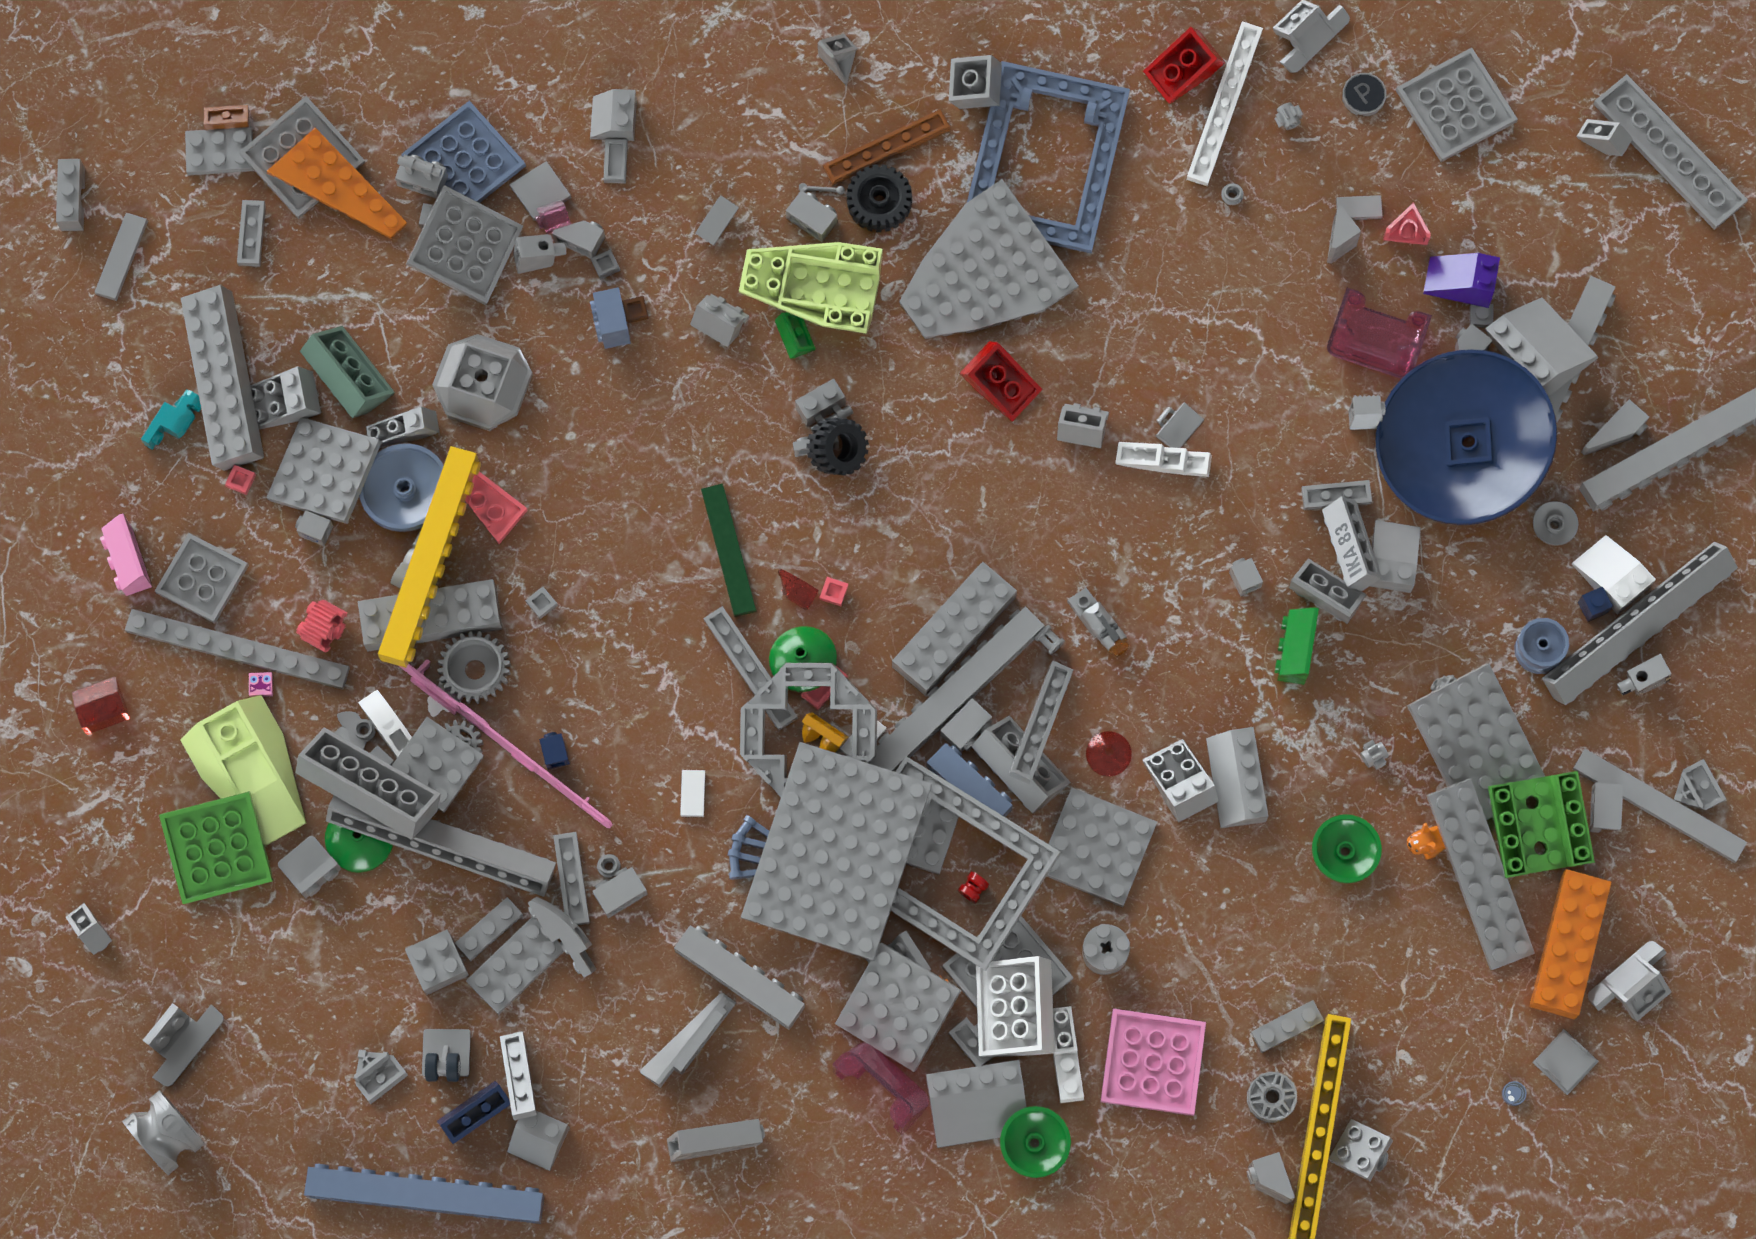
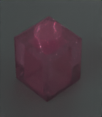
(552, 216)

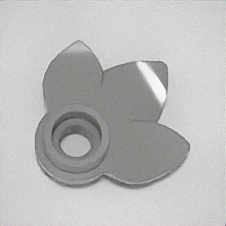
(352, 726)

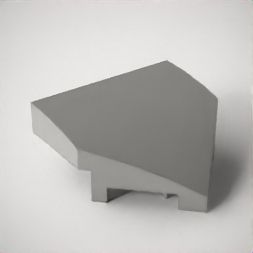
(1699, 787)
(377, 1074)

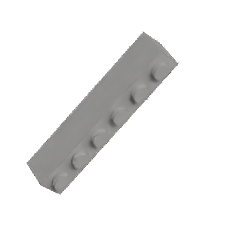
(740, 977)

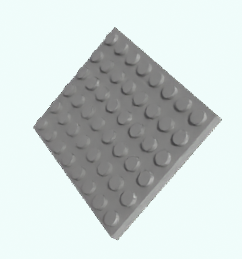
(836, 851)

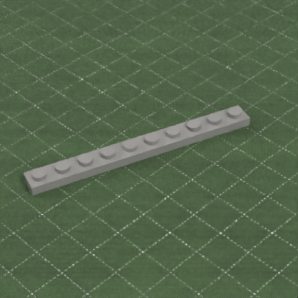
(237, 649)

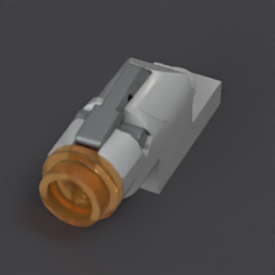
(1099, 622)

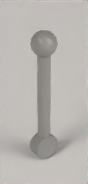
(840, 189)

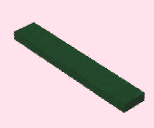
(728, 550)

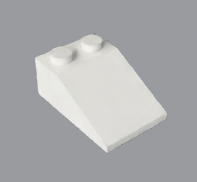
(1615, 570)

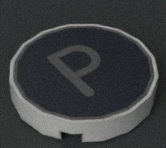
(1364, 94)

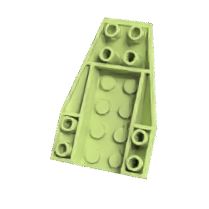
(817, 282)
(246, 752)

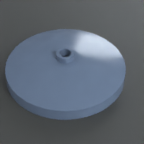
(391, 473)

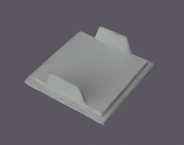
(1565, 1062)

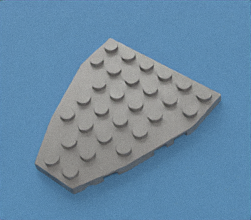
(985, 270)

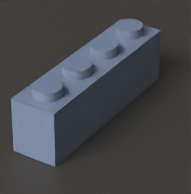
(964, 775)

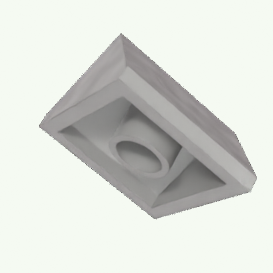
(1343, 235)

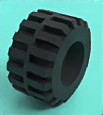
(852, 446)

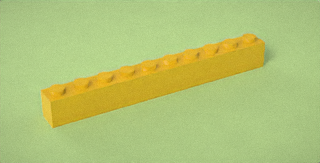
(428, 557)
(1320, 1127)

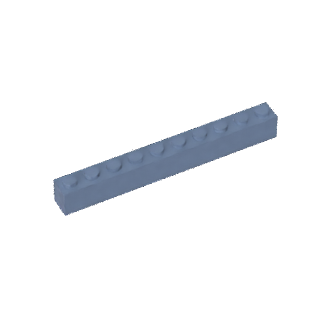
(424, 1195)

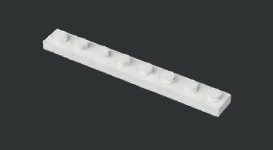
(1224, 104)

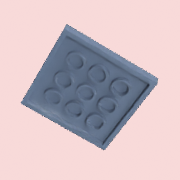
(472, 153)

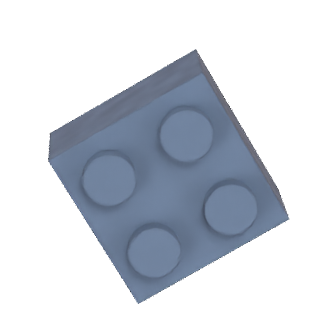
(610, 318)

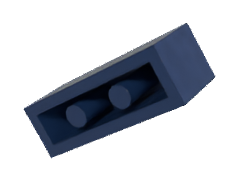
(474, 1112)

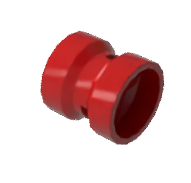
(973, 887)

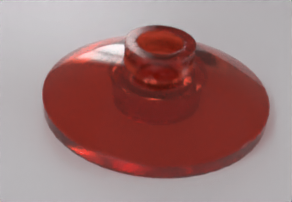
(1105, 764)

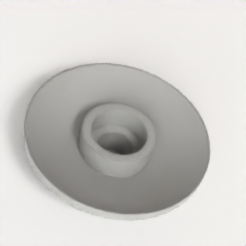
(1560, 514)

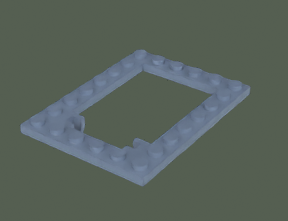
(1104, 109)

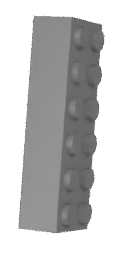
(452, 612)
(954, 628)
(367, 783)

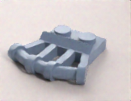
(739, 839)

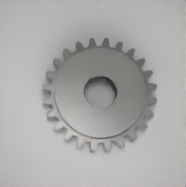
(468, 650)

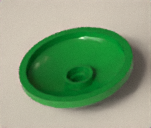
(815, 644)
(1351, 834)
(355, 854)
(1051, 1134)

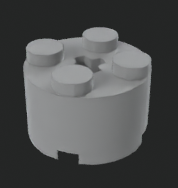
(1104, 936)

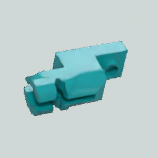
(172, 419)

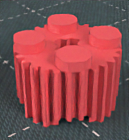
(322, 624)

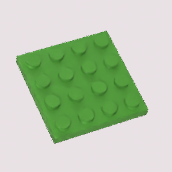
(216, 847)

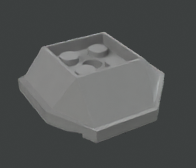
(485, 402)

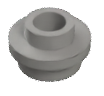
(1235, 189)
(608, 858)

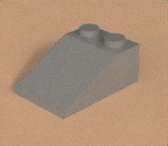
(1396, 555)

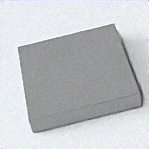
(539, 189)

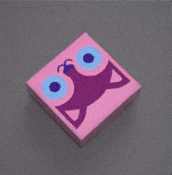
(261, 684)

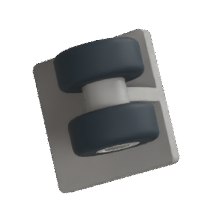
(446, 1054)

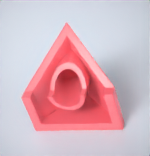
(1408, 228)

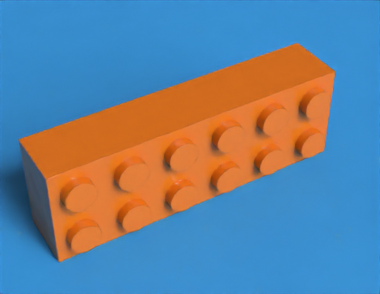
(1570, 944)

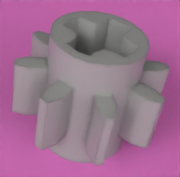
(1288, 116)
(1374, 754)

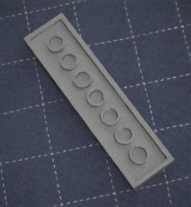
(1671, 152)
(1480, 874)

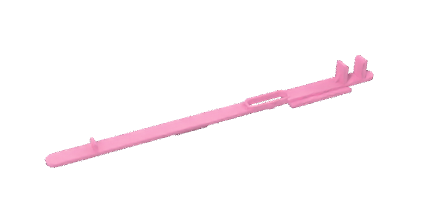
(454, 706)

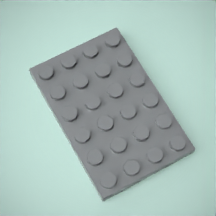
(1475, 734)

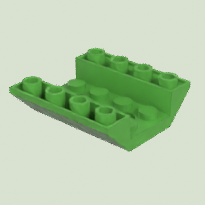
(1555, 821)

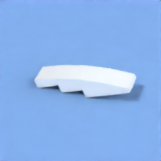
(1163, 459)

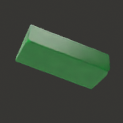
(794, 335)

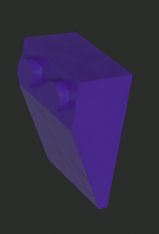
(1463, 278)

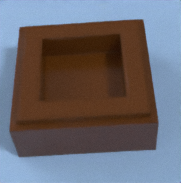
(635, 309)

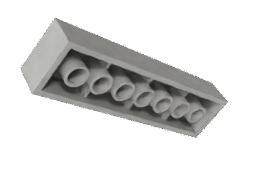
(222, 377)

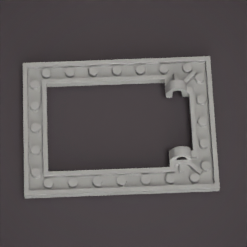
(1039, 862)

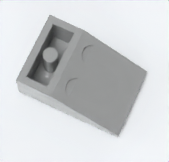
(285, 398)
(1181, 780)

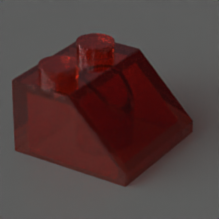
(100, 705)

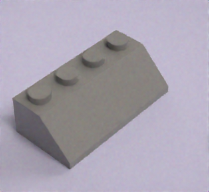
(998, 749)
(1237, 778)

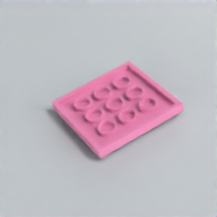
(1153, 1062)

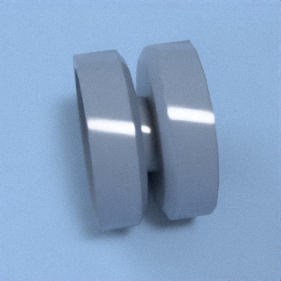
(1539, 634)

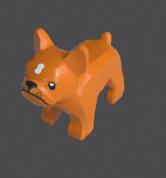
(1426, 842)

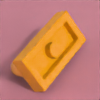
(816, 726)

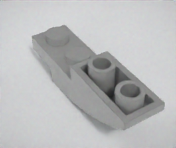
(559, 925)

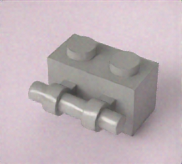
(421, 175)
(719, 319)
(822, 402)
(1082, 425)

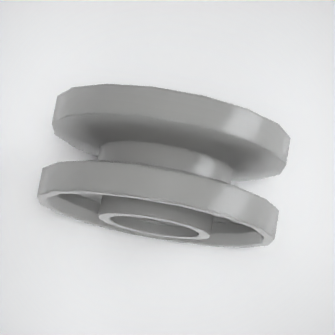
(1282, 1087)

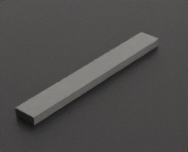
(1662, 806)

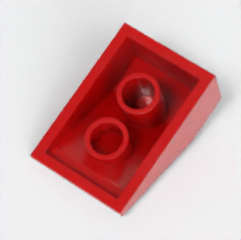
(1184, 65)
(1001, 380)

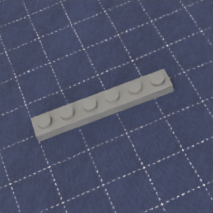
(745, 661)
(1040, 722)

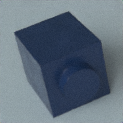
(1595, 604)
(554, 750)

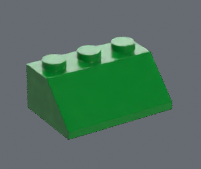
(1296, 645)

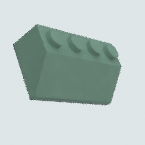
(346, 371)

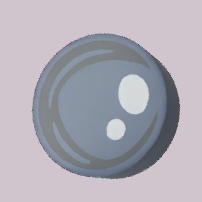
(1514, 1093)

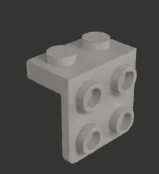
(309, 866)

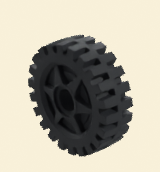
(879, 214)

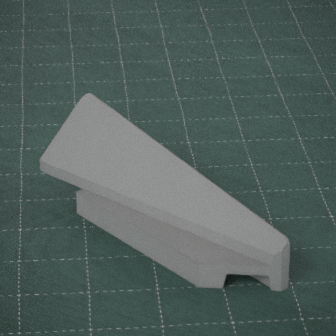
(688, 1042)

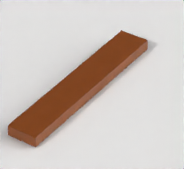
(886, 147)

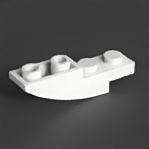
(385, 722)
(1066, 1056)

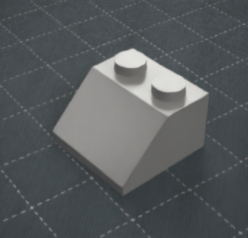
(614, 115)
(538, 1139)
(1271, 1177)

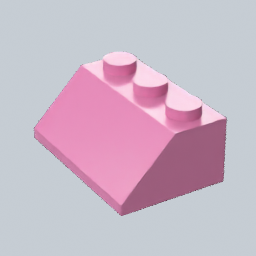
(125, 556)

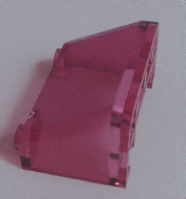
(1377, 338)
(910, 1098)

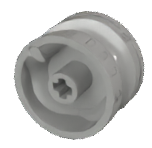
(163, 1132)

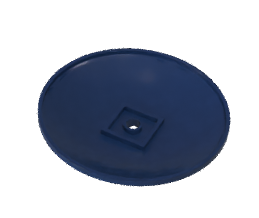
(1457, 399)

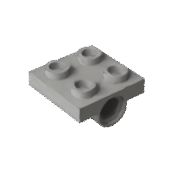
(1361, 1150)

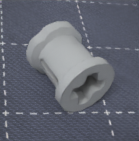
(1047, 632)

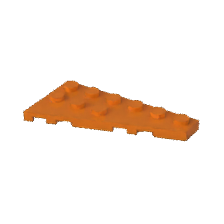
(329, 178)

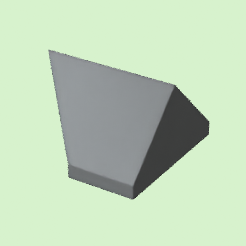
(838, 55)

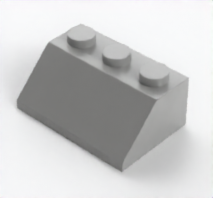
(1326, 591)

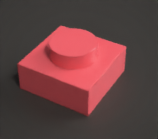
(240, 479)
(834, 591)

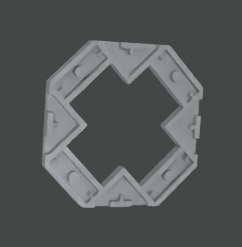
(775, 696)

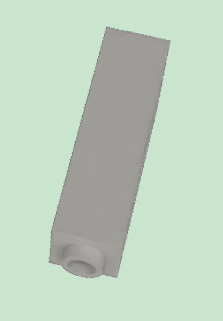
(714, 1139)

